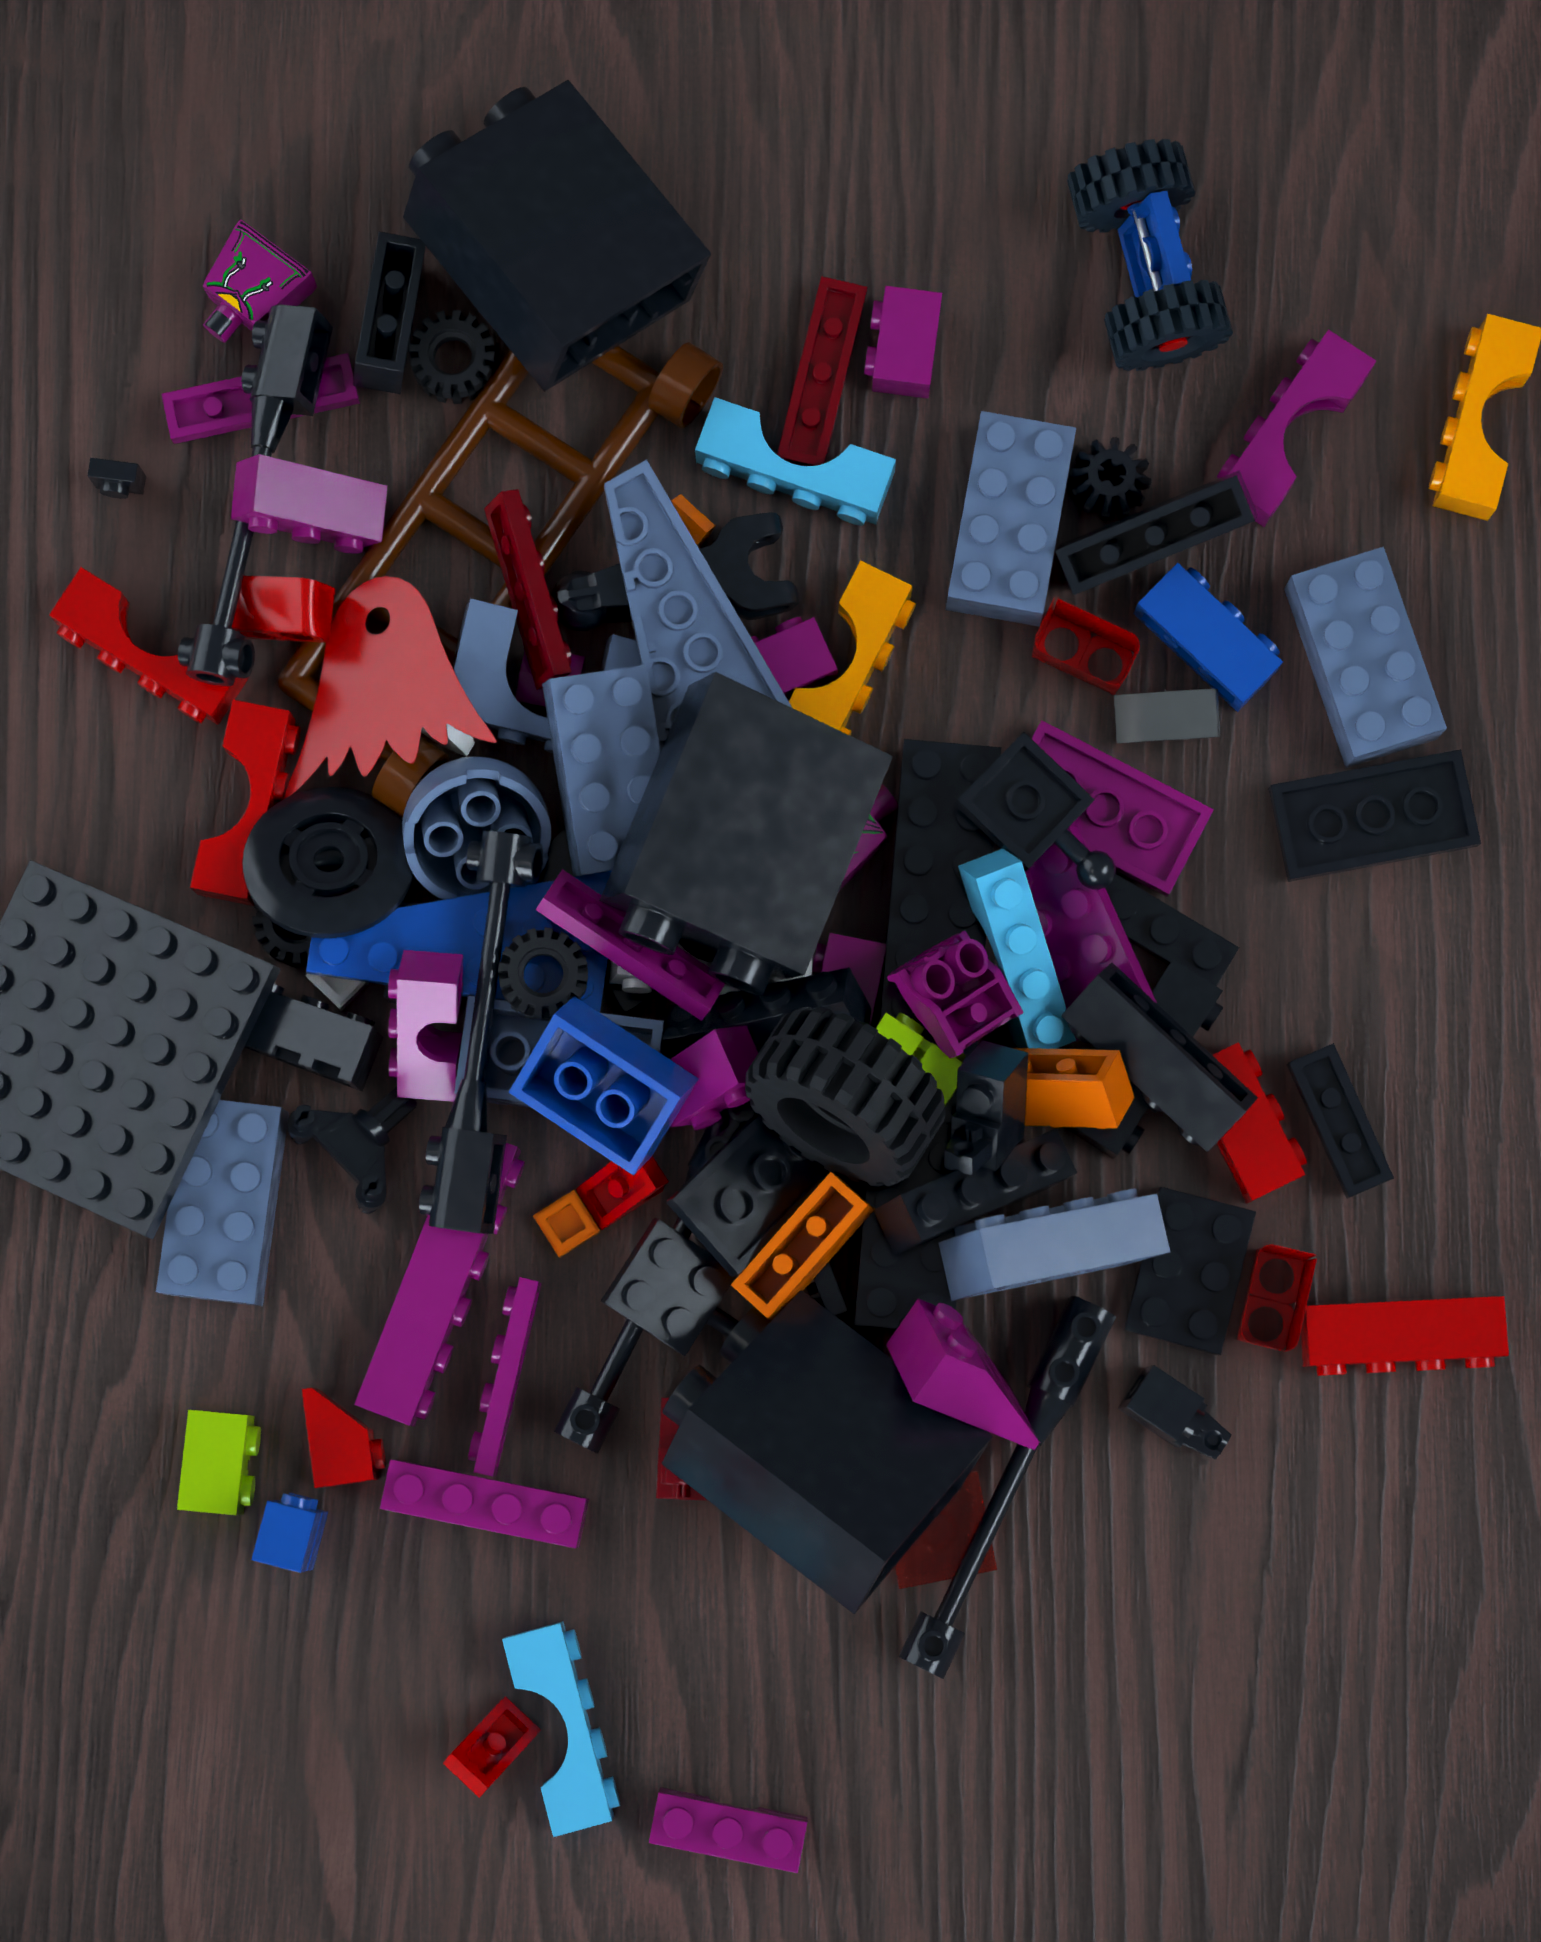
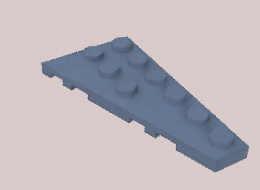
(675, 601)

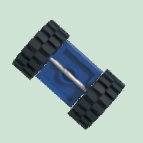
(1140, 196)

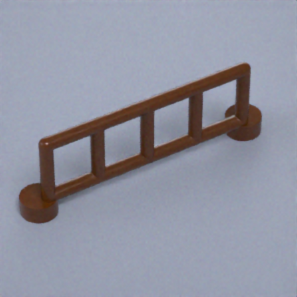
(674, 393)

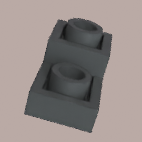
(1167, 716)

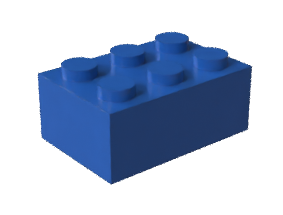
(603, 1085)

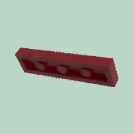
(822, 372)
(525, 581)

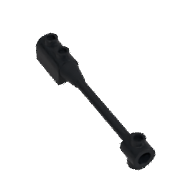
(280, 385)
(465, 1154)
(1052, 1392)
(589, 1415)

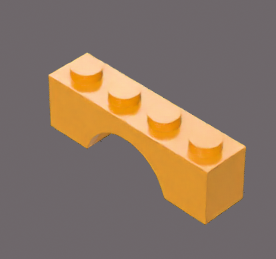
(1472, 472)
(872, 609)

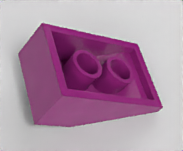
(954, 1374)

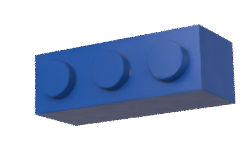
(1209, 635)

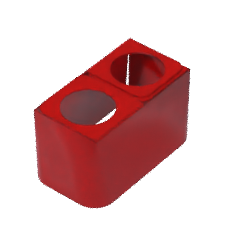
(284, 609)
(1082, 624)
(1297, 1293)

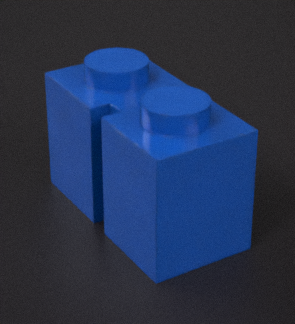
(290, 1533)

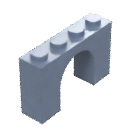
(482, 671)

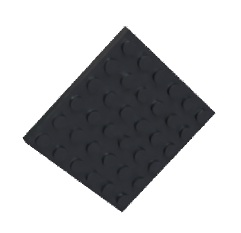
(113, 1044)

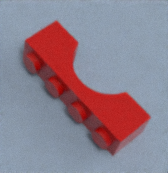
(97, 615)
(261, 742)

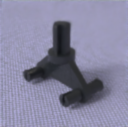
(355, 1141)

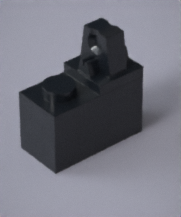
(988, 1108)
(1174, 1413)

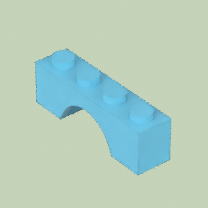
(849, 484)
(1009, 918)
(544, 1664)

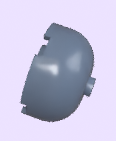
(455, 808)

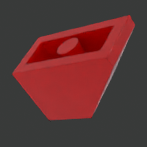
(339, 1443)

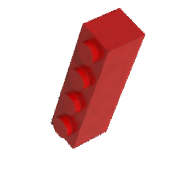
(1404, 1332)

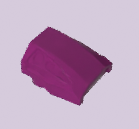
(956, 992)

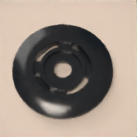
(286, 881)

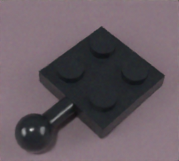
(1028, 805)
(671, 1288)

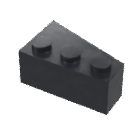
(316, 1039)

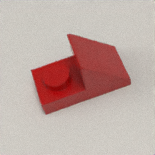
(615, 1192)
(491, 1746)

